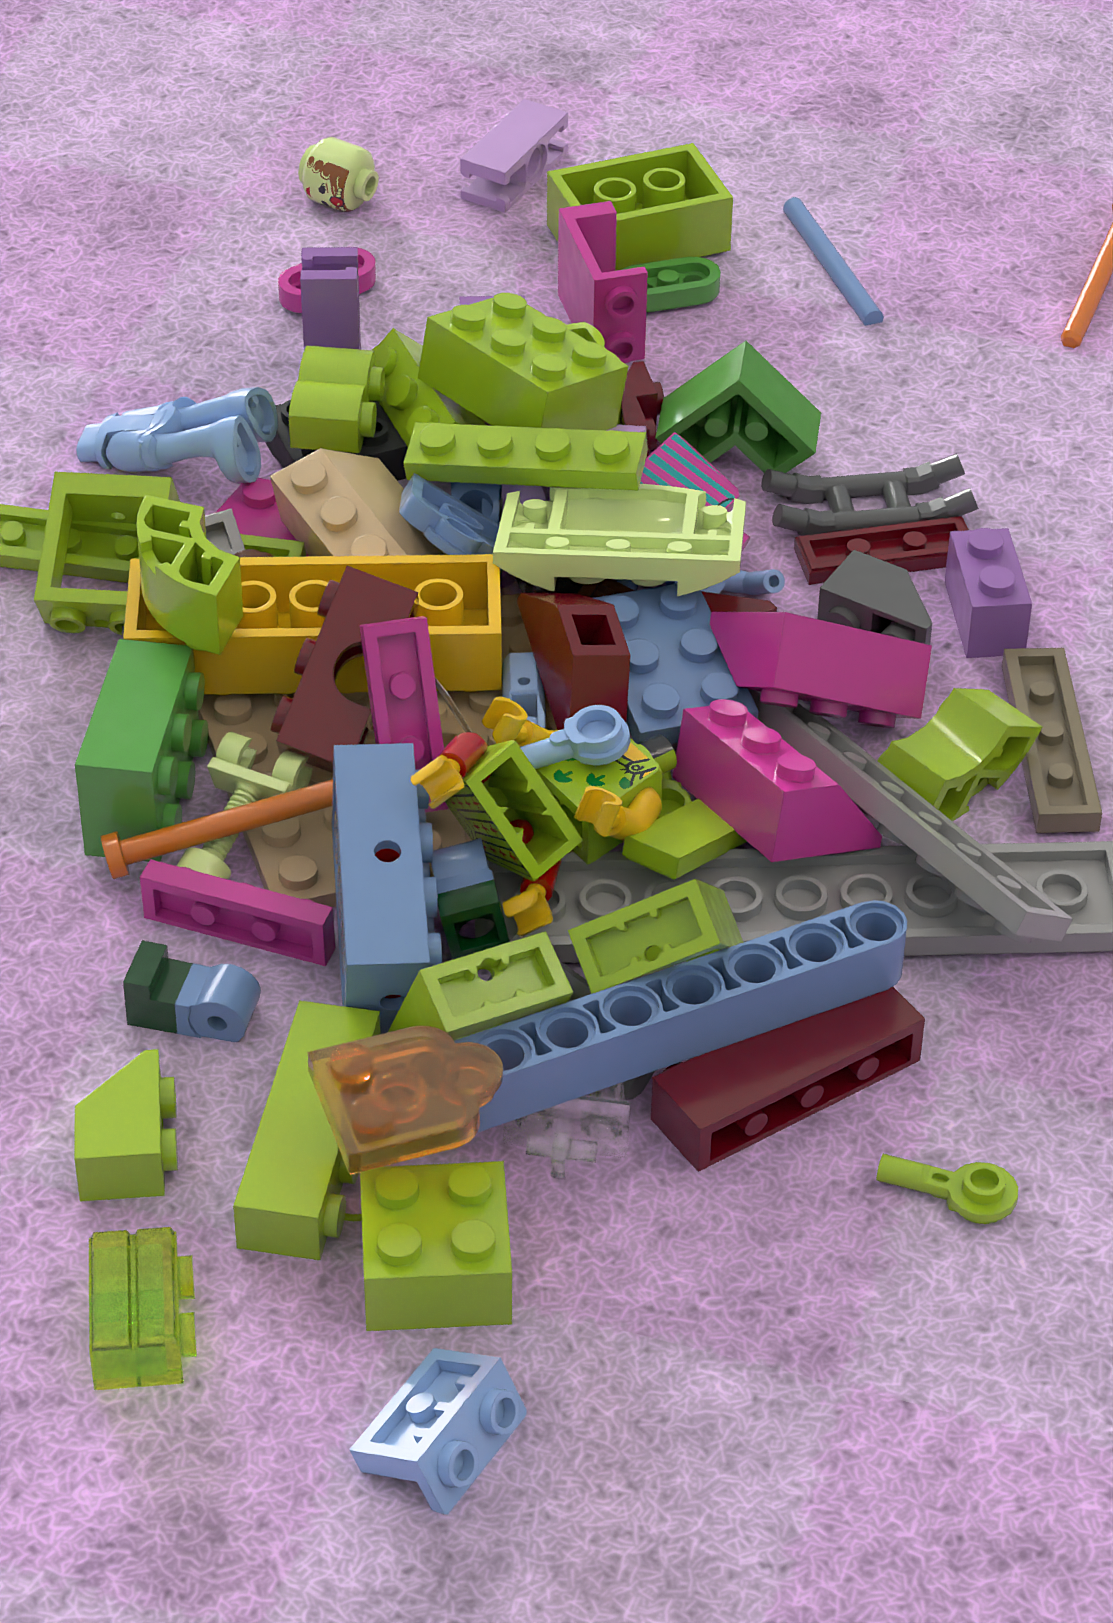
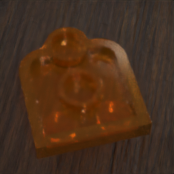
(403, 1094)

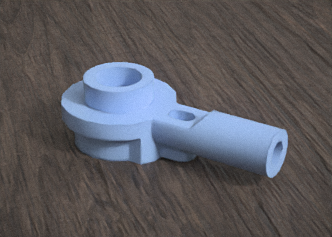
(591, 736)

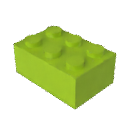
(663, 199)
(521, 367)

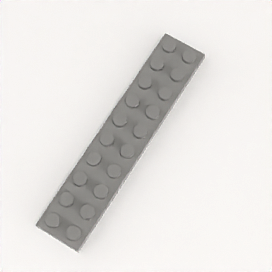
(788, 892)

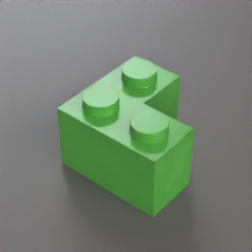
(744, 406)

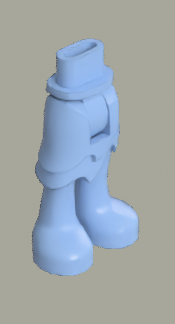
(182, 429)

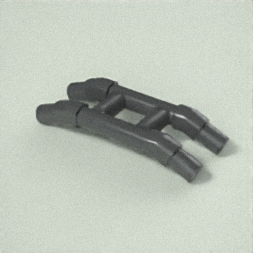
(840, 489)

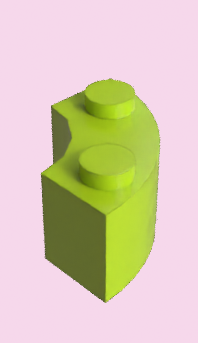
(185, 577)
(962, 749)

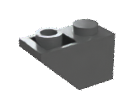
(874, 598)

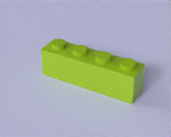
(295, 1167)

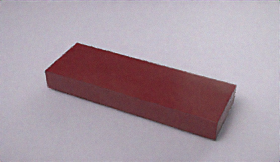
(906, 545)

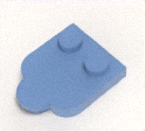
(447, 520)

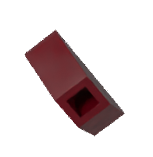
(577, 652)

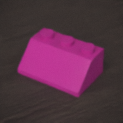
(824, 664)
(766, 786)

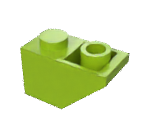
(122, 1135)

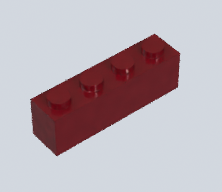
(783, 1076)

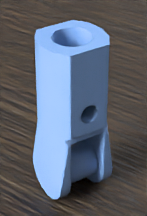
(524, 685)

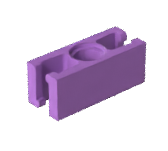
(330, 297)

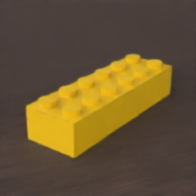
(282, 606)

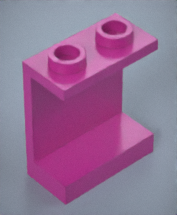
(590, 285)

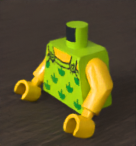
(599, 800)

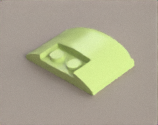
(621, 535)

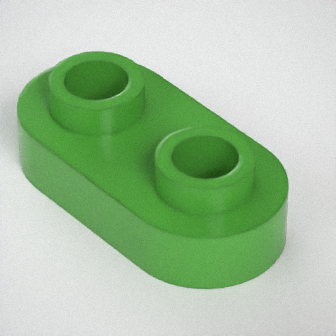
(680, 282)

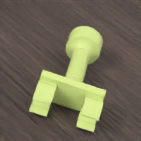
(233, 774)

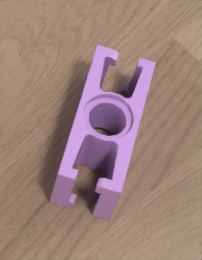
(514, 155)

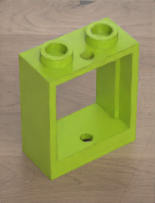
(88, 499)
(655, 934)
(458, 1001)

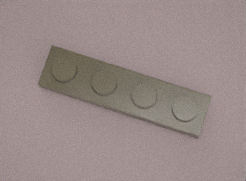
(1058, 763)

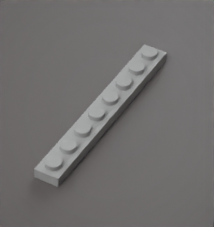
(912, 821)

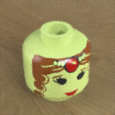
(338, 174)

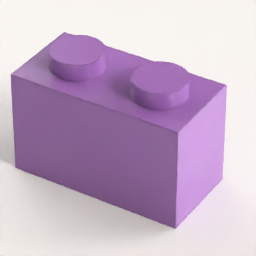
(987, 592)

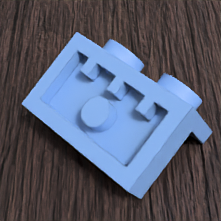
(443, 1425)

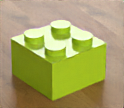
(436, 1246)

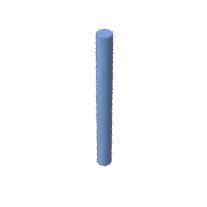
(832, 262)

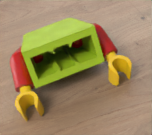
(511, 810)

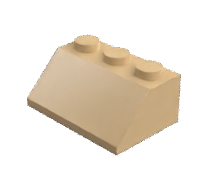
(346, 507)

